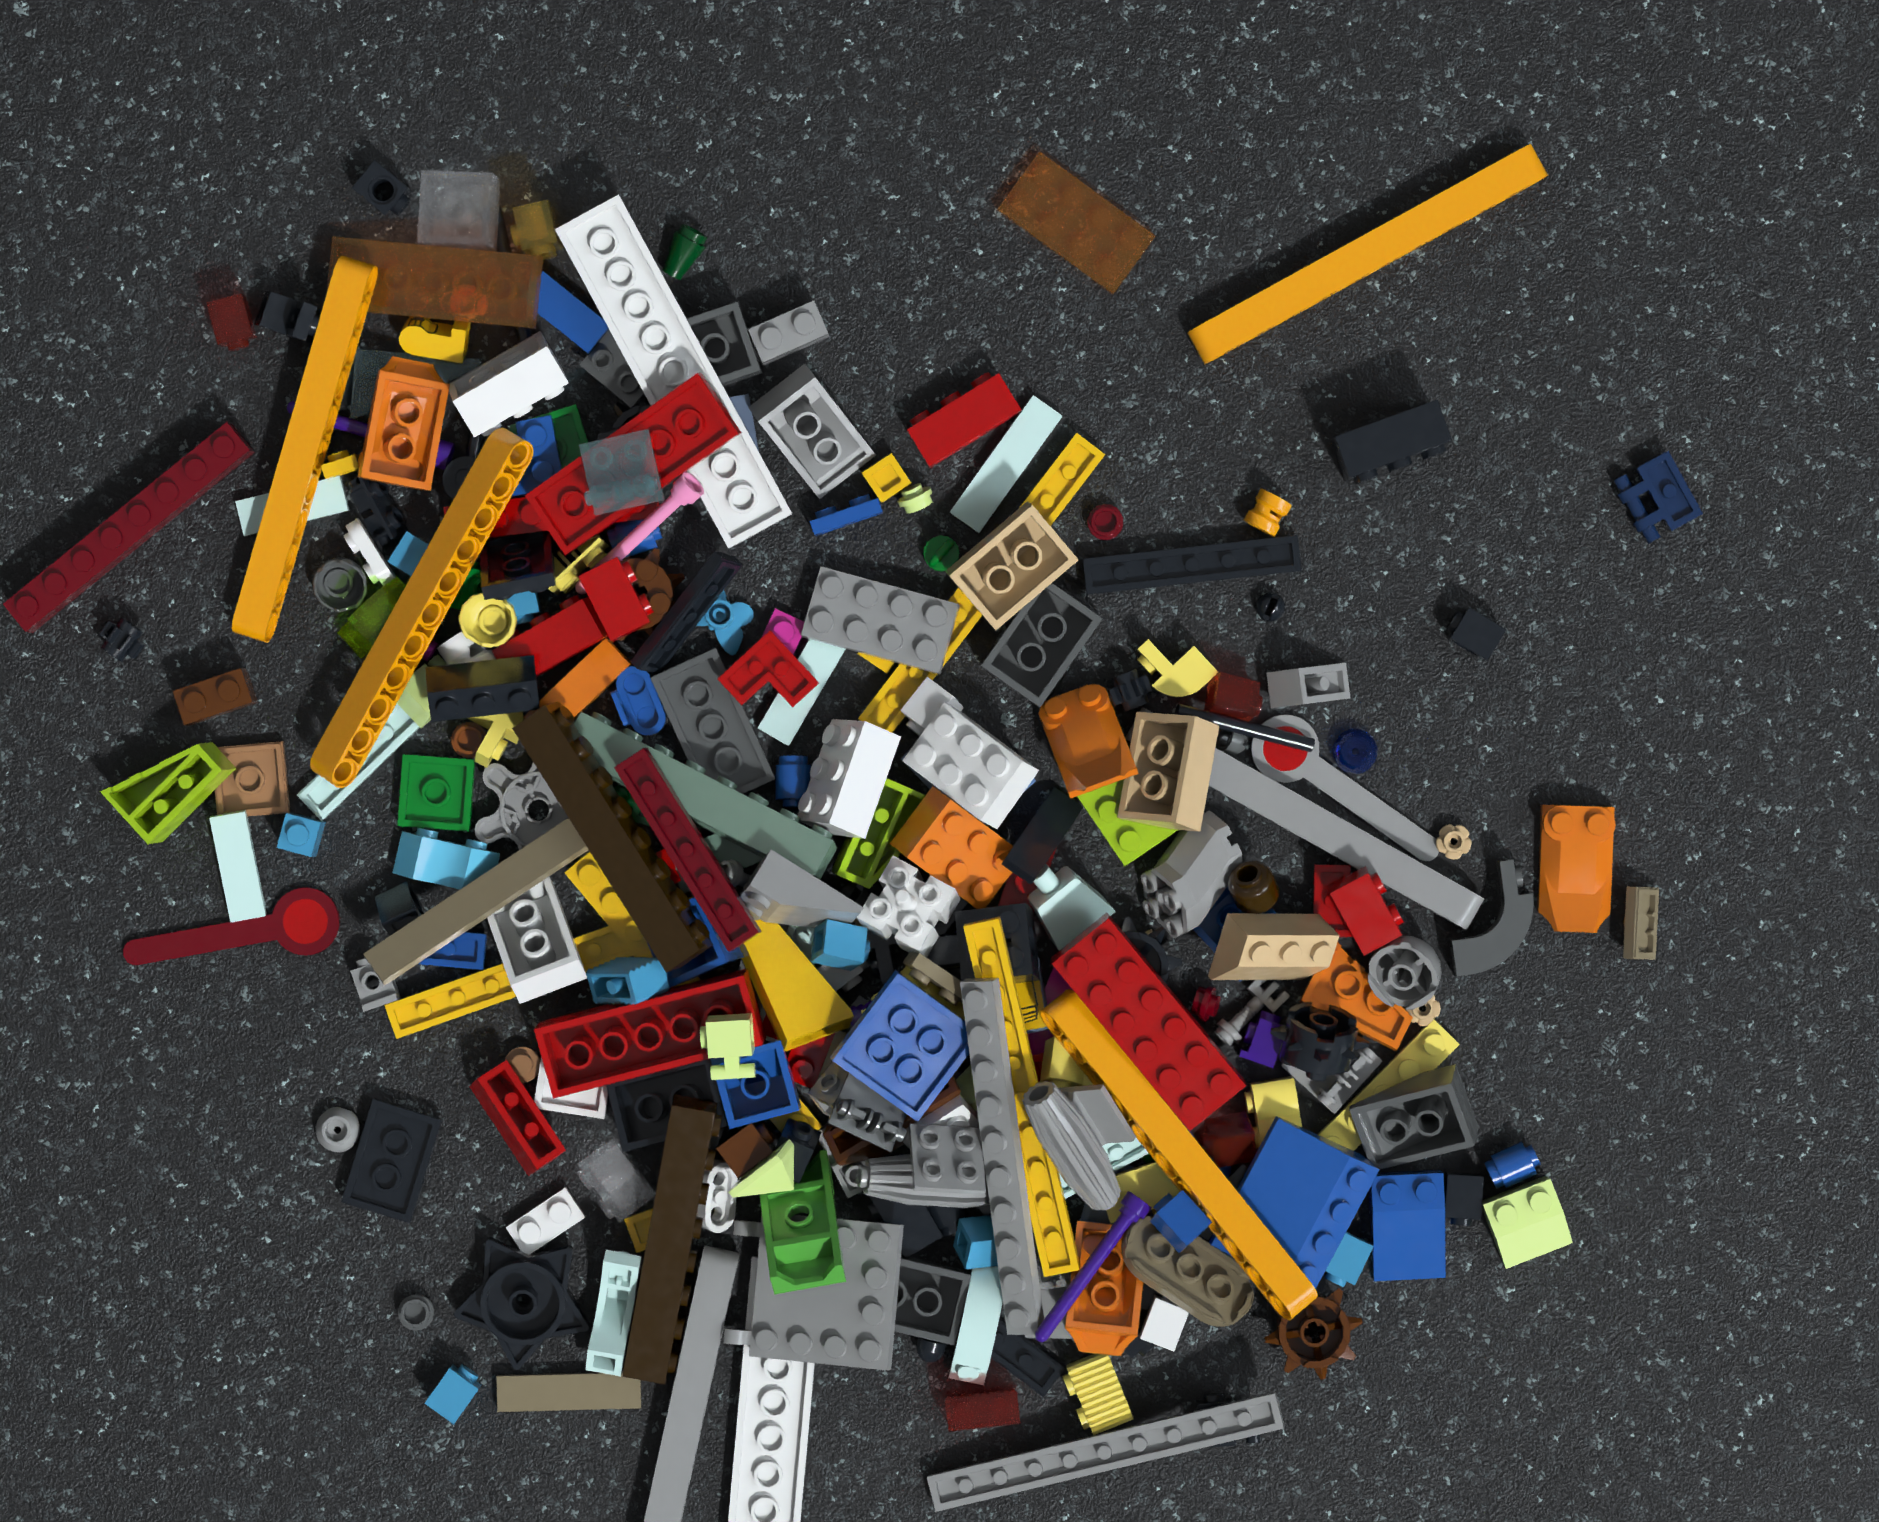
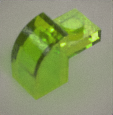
(370, 617)

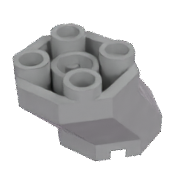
(1190, 876)

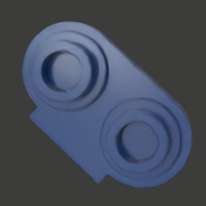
(638, 702)

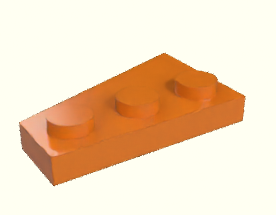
(1348, 988)

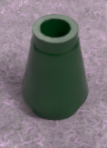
(683, 251)

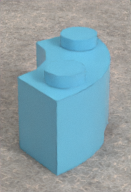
(441, 861)

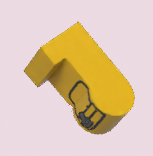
(435, 339)

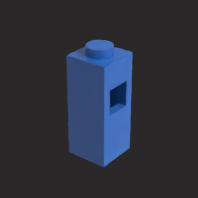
(569, 314)

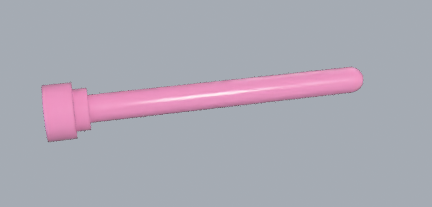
(685, 490)

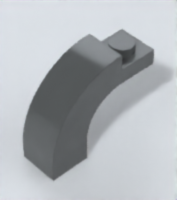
(1502, 939)

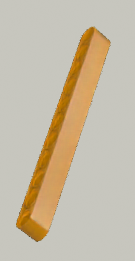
(1367, 254)
(304, 449)
(421, 607)
(1179, 1155)

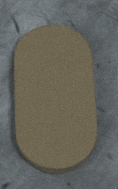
(1196, 1279)

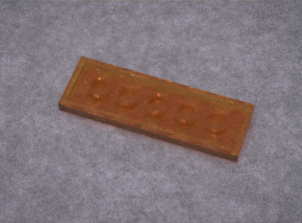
(448, 281)

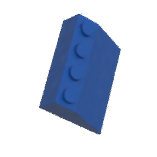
(1305, 1193)

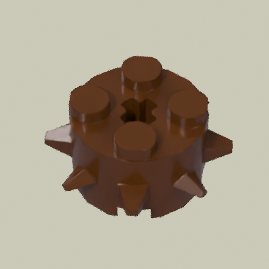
(658, 584)
(1326, 1348)

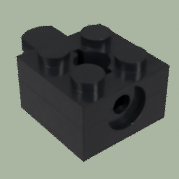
(1019, 931)

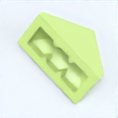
(770, 1175)

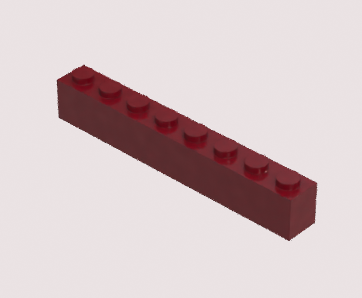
(128, 528)

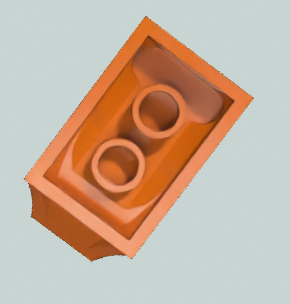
(404, 425)
(1086, 739)
(1575, 866)
(1110, 1305)

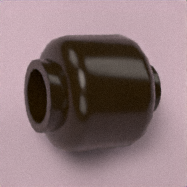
(1253, 887)

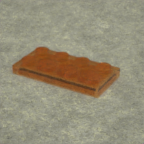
(1076, 223)

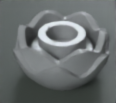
(349, 1127)

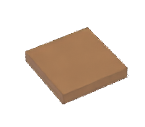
(257, 782)

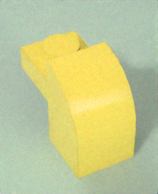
(1180, 679)
(498, 727)

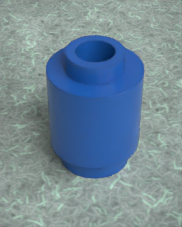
(622, 529)
(791, 779)
(1512, 1165)

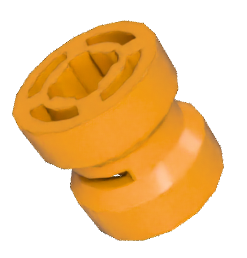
(1267, 512)

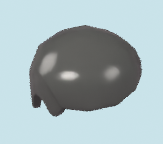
(340, 584)

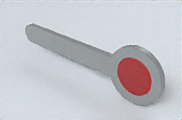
(1291, 764)

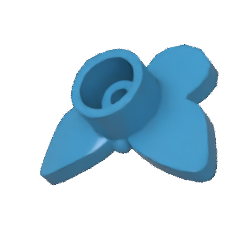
(727, 621)

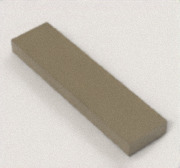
(566, 1392)

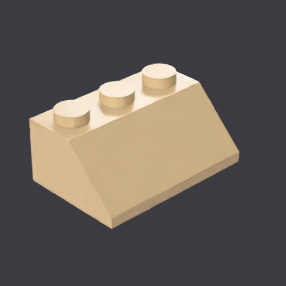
(1011, 565)
(1173, 768)
(1273, 947)

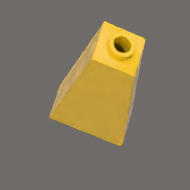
(791, 989)

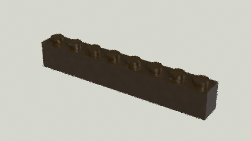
(613, 836)
(670, 1239)

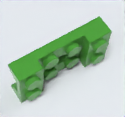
(809, 1250)

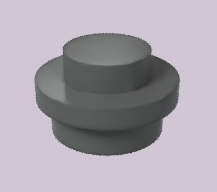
(416, 1312)

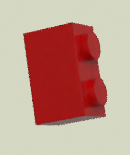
(616, 599)
(1365, 909)

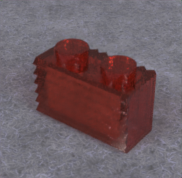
(982, 1408)

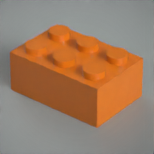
(955, 848)

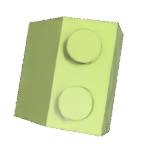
(1526, 1221)

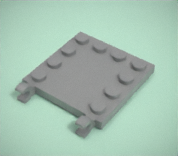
(833, 1322)

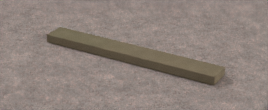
(475, 902)

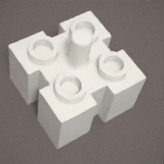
(908, 907)

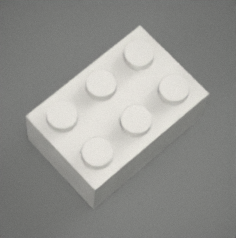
(508, 385)
(970, 765)
(848, 777)
(536, 943)

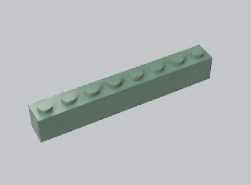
(716, 802)

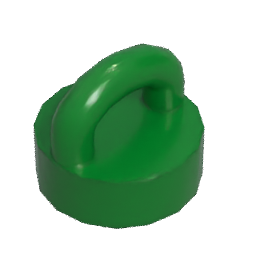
(941, 553)

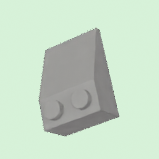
(811, 431)
(791, 896)

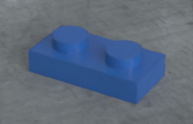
(860, 509)
(463, 952)

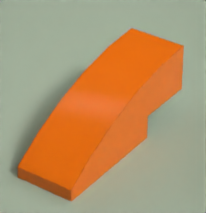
(587, 679)

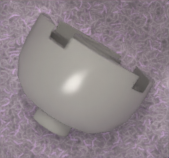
(1405, 972)

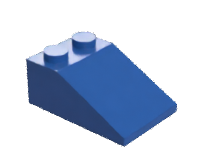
(1408, 1225)

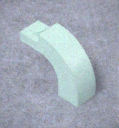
(614, 1312)
(978, 1326)

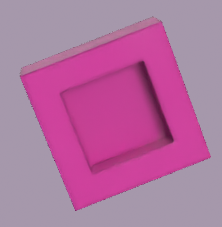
(786, 629)

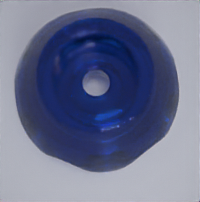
(1346, 743)

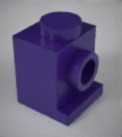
(1262, 1045)

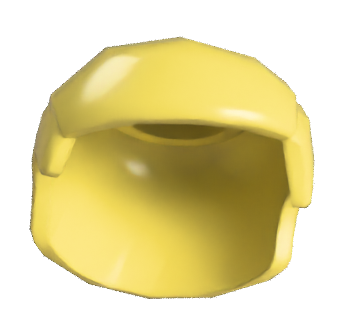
(487, 621)

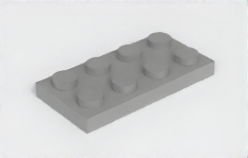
(880, 620)

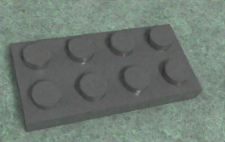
(712, 722)

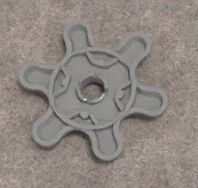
(515, 796)

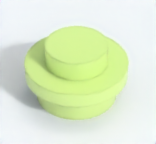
(915, 498)

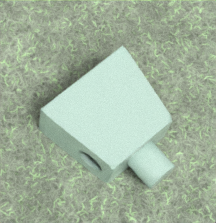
(1066, 904)

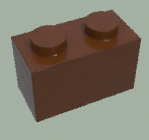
(215, 696)
(747, 1147)

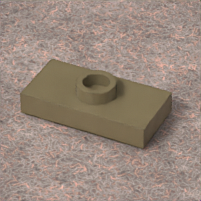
(1641, 923)

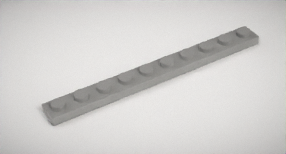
(1002, 1155)
(1106, 1451)

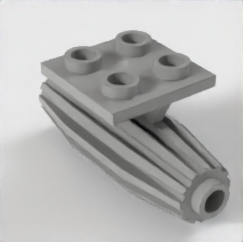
(1072, 1130)
(940, 1171)

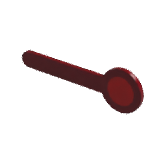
(301, 921)

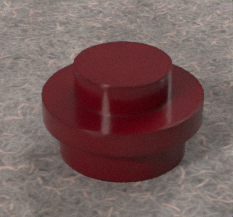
(1105, 522)
(1206, 1003)

